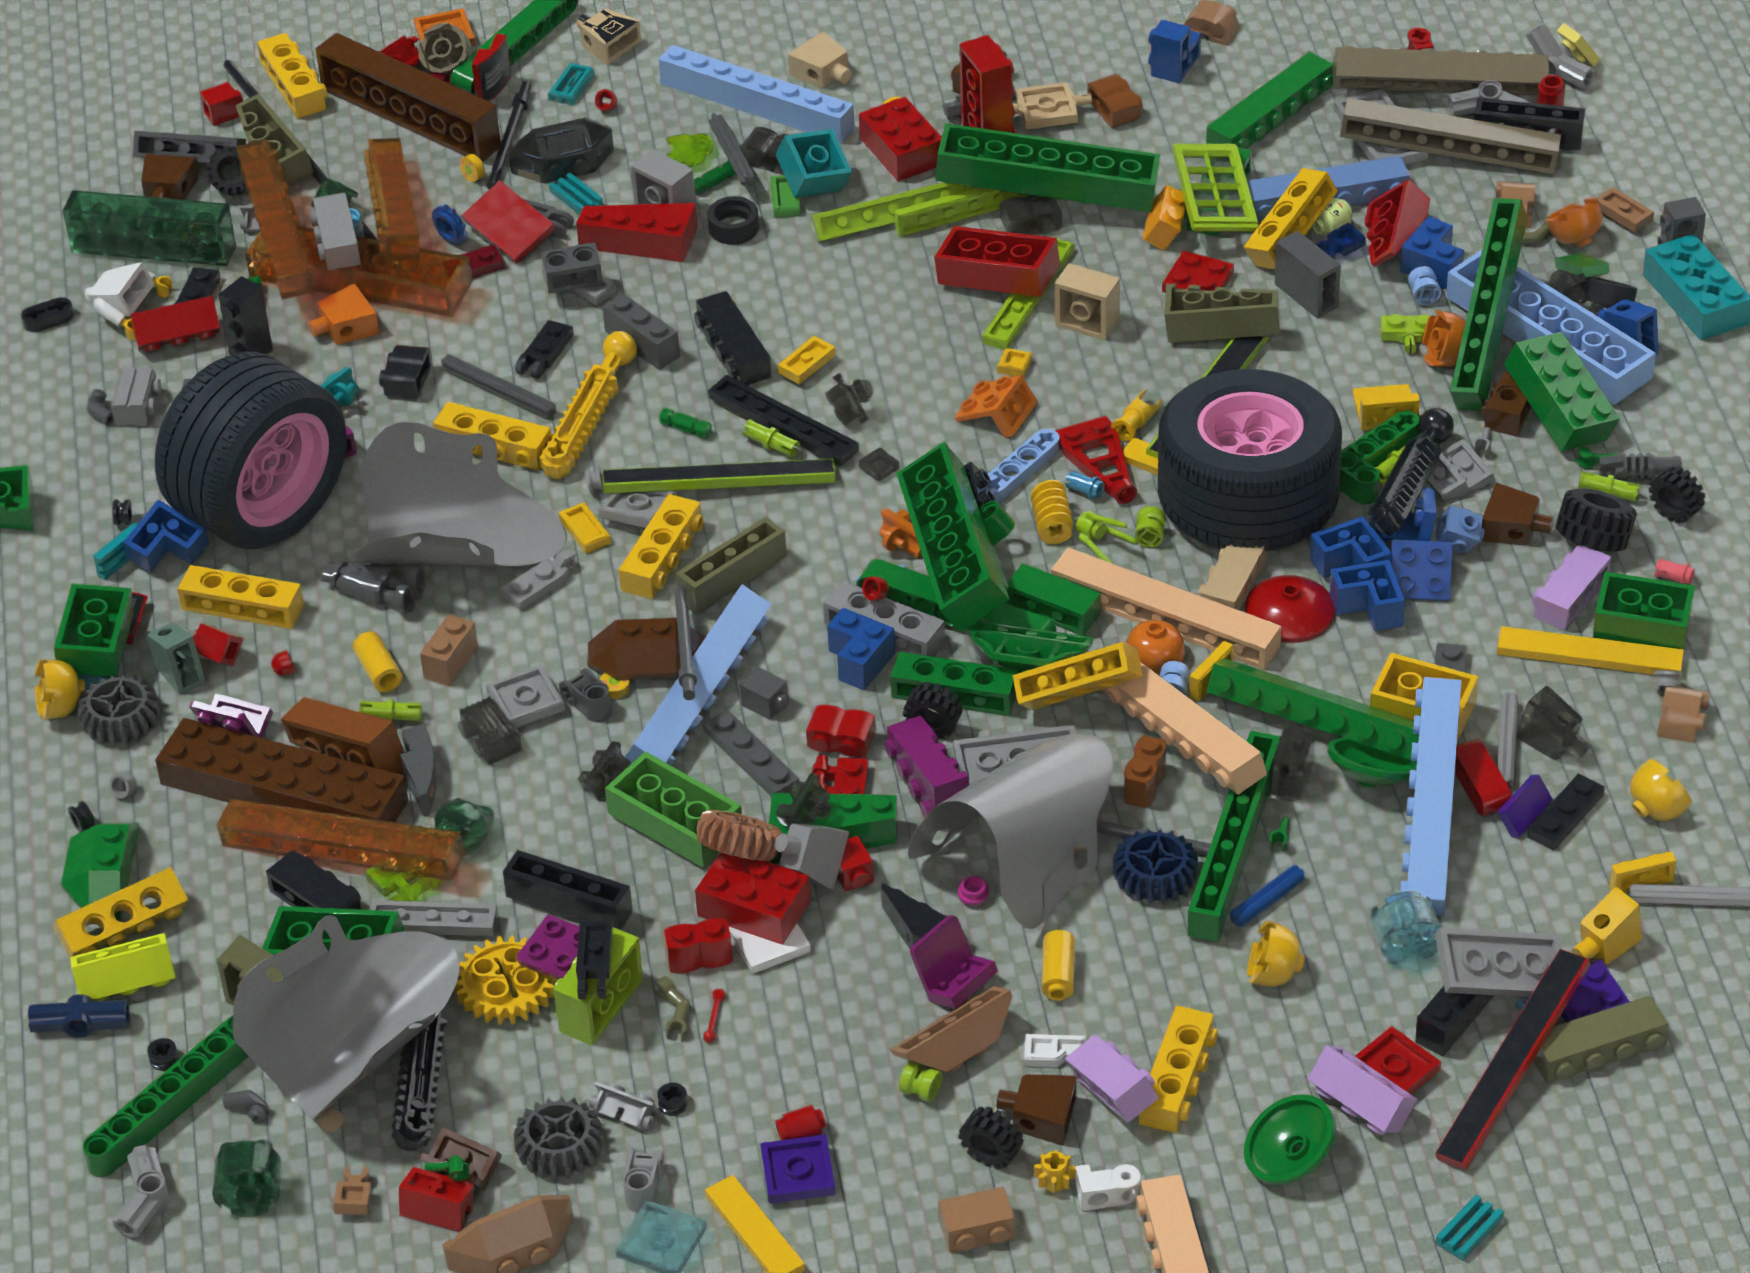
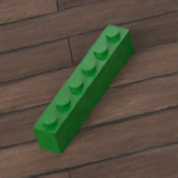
(1272, 103)

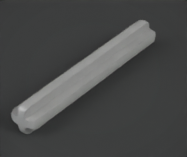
(1507, 737)
(1690, 895)

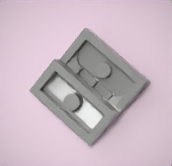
(1459, 472)

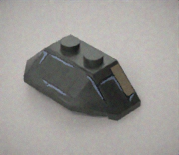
(561, 149)

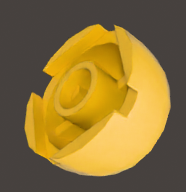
(57, 689)
(1657, 793)
(1275, 956)

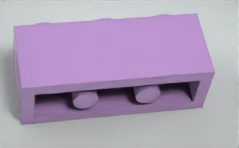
(1571, 587)
(1112, 1077)
(1361, 1090)

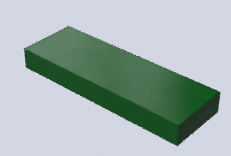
(1582, 263)

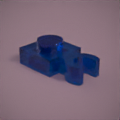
(1343, 241)

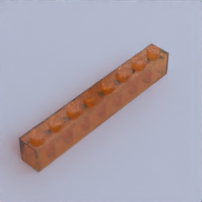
(391, 199)
(275, 219)
(341, 839)

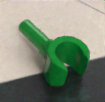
(1589, 459)
(1280, 835)
(457, 1169)

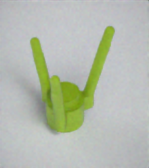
(1094, 527)

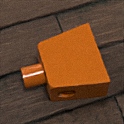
(345, 317)

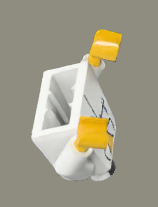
(122, 291)

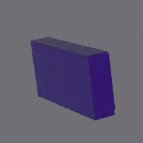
(1525, 805)

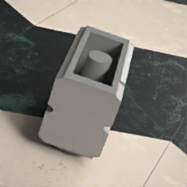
(135, 396)

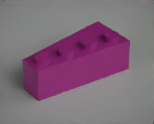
(924, 763)

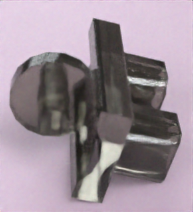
(1565, 284)
(847, 399)
(607, 766)
(808, 803)

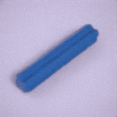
(1267, 895)

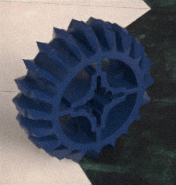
(1155, 866)

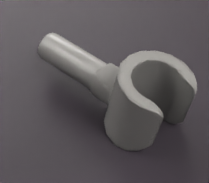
(1483, 442)

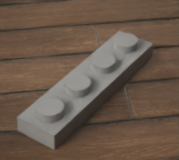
(443, 917)

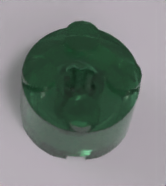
(247, 1177)

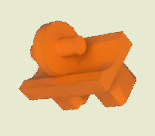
(899, 532)

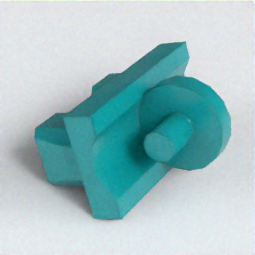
(342, 386)

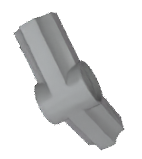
(1560, 59)
(1465, 102)
(149, 1196)

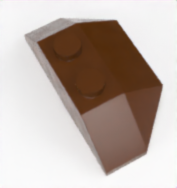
(639, 648)

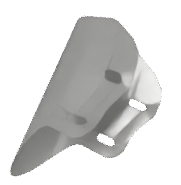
(444, 508)
(1038, 814)
(340, 1008)

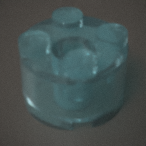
(1405, 927)

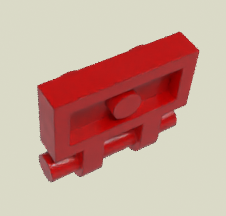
(848, 776)

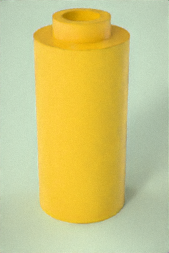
(377, 661)
(1058, 965)

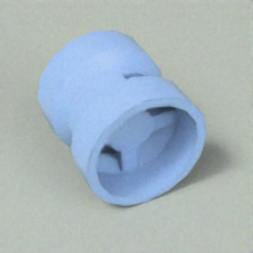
(1424, 285)
(1176, 674)

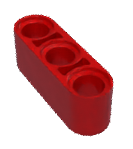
(1480, 777)

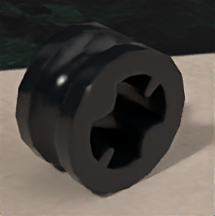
(122, 512)
(81, 816)
(162, 1045)
(679, 1103)

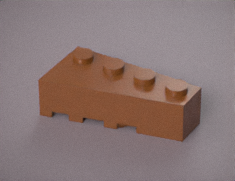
(344, 734)

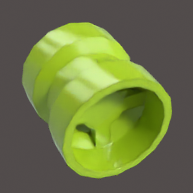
(1150, 526)
(920, 1081)

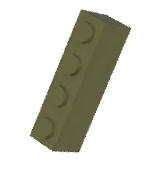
(732, 564)
(1602, 1039)

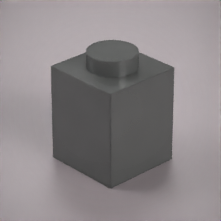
(764, 693)

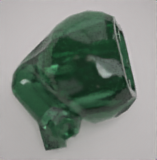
(469, 819)

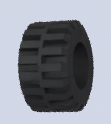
(1596, 520)

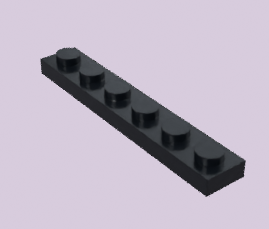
(788, 421)

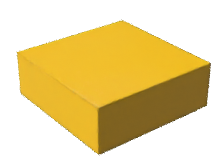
(1014, 362)

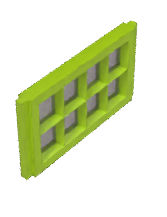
(1214, 187)

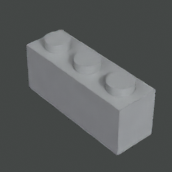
(334, 231)

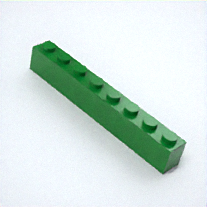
(1489, 304)
(1313, 707)
(1230, 848)

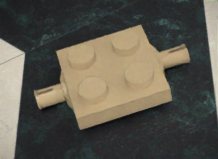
(1049, 105)

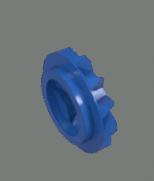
(449, 224)

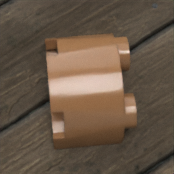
(1214, 20)
(1521, 191)
(1682, 713)

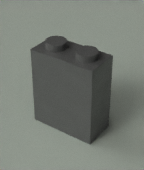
(1307, 274)

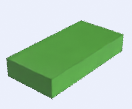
(783, 199)

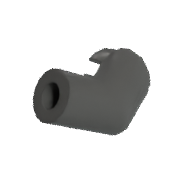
(97, 407)
(256, 1106)

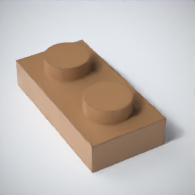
(1625, 209)

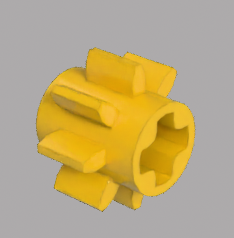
(1054, 1171)

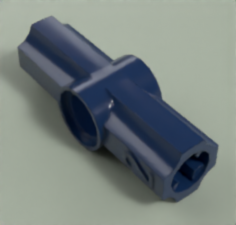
(79, 1016)

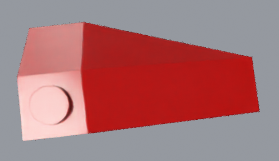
(1394, 219)

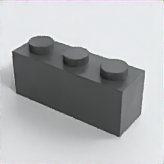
(654, 338)

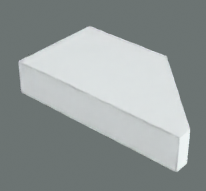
(1049, 1049)

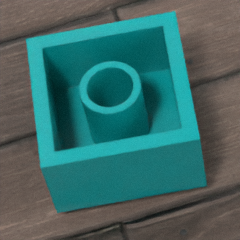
(813, 163)

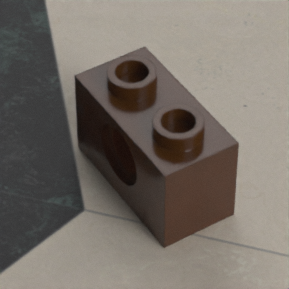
(1506, 408)

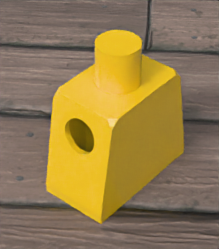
(1610, 928)

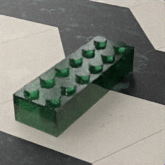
(149, 228)

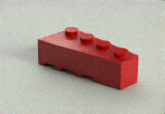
(640, 229)

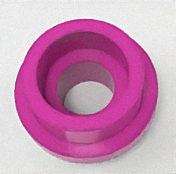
(973, 890)

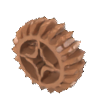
(737, 835)

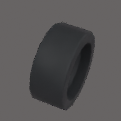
(733, 207)
(1608, 292)

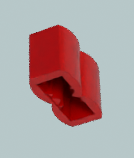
(841, 730)
(698, 945)

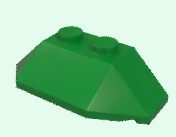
(1026, 647)
(99, 862)

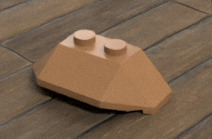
(959, 1033)
(511, 1237)

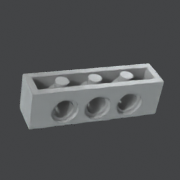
(913, 629)

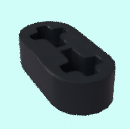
(47, 314)

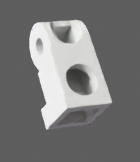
(1106, 1187)

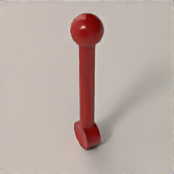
(718, 996)

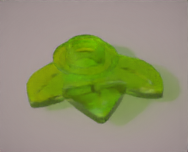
(690, 149)

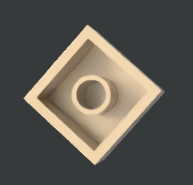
(1087, 301)

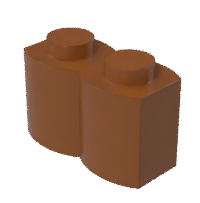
(1115, 100)
(1144, 771)

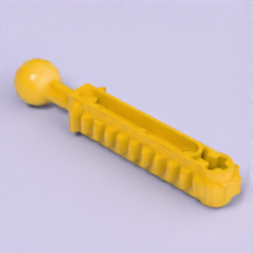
(585, 410)

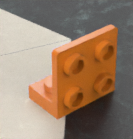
(1005, 400)

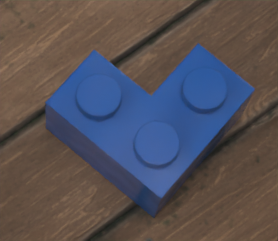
(1173, 50)
(1432, 248)
(164, 531)
(1347, 545)
(1370, 589)
(861, 647)

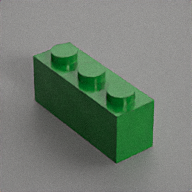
(1054, 597)

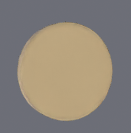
(331, 1120)

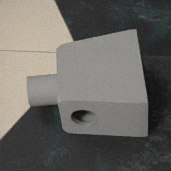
(813, 852)

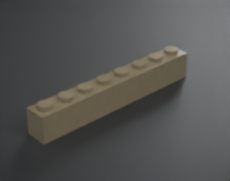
(1436, 70)
(1450, 136)

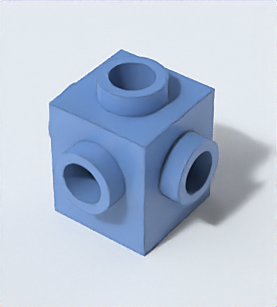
(1461, 528)

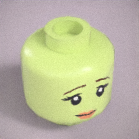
(1333, 216)

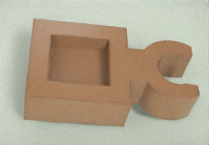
(353, 1194)

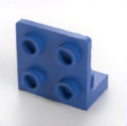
(1419, 522)
(1422, 568)

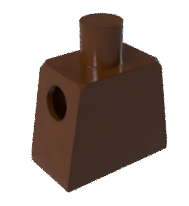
(168, 176)
(1513, 517)
(1042, 1105)

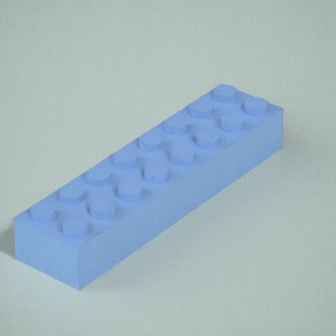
(1538, 310)

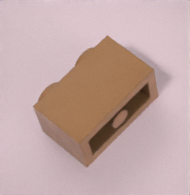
(449, 650)
(976, 1219)

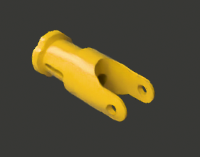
(1135, 417)

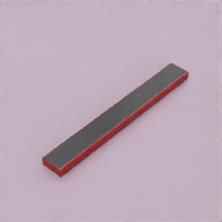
(1512, 1059)

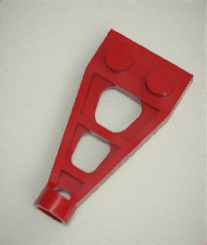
(1093, 434)

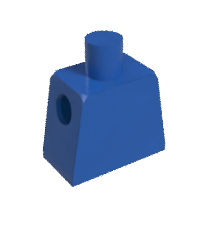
(1635, 321)

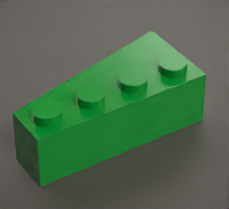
(16, 498)
(865, 815)

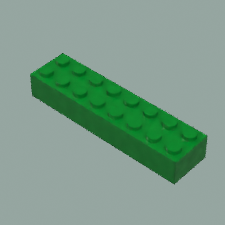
(1047, 167)
(952, 537)

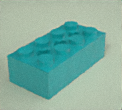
(1697, 286)

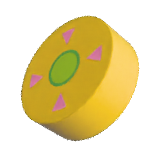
(472, 167)
(617, 687)

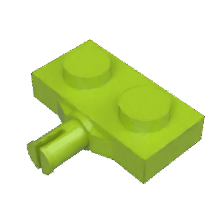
(1404, 329)

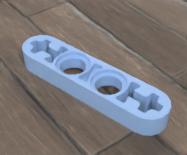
(1024, 468)

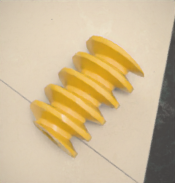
(1052, 511)

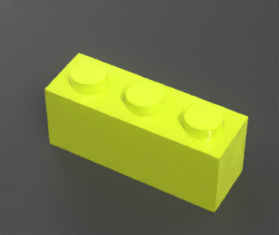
(123, 968)

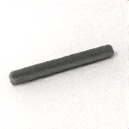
(732, 150)
(498, 386)

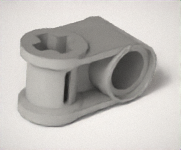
(642, 1177)

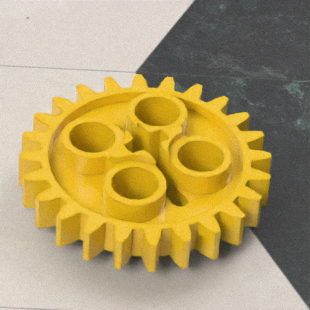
(487, 991)

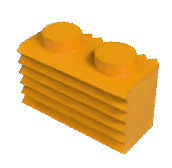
(1166, 218)

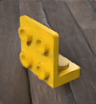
(1381, 402)

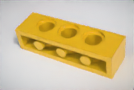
(292, 75)
(1293, 212)
(516, 439)
(660, 546)
(240, 596)
(1077, 676)
(160, 886)
(1178, 1067)

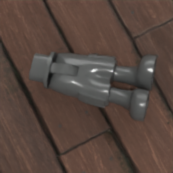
(377, 583)

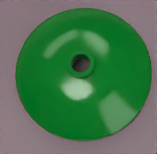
(1369, 764)
(1289, 1139)

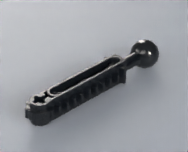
(1410, 472)
(418, 1087)

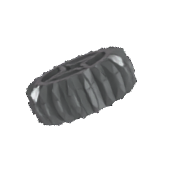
(118, 709)
(557, 1127)

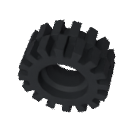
(215, 175)
(1677, 494)
(939, 700)
(991, 1137)

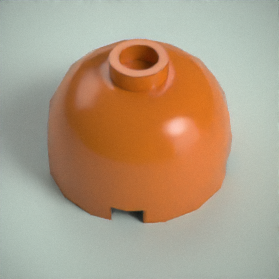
(1576, 223)
(1443, 339)
(1157, 643)

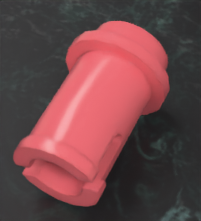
(1673, 571)

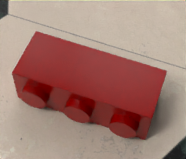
(175, 324)

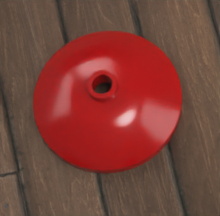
(1295, 604)

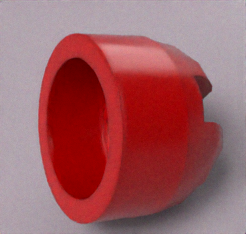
(607, 94)
(873, 592)
(282, 663)

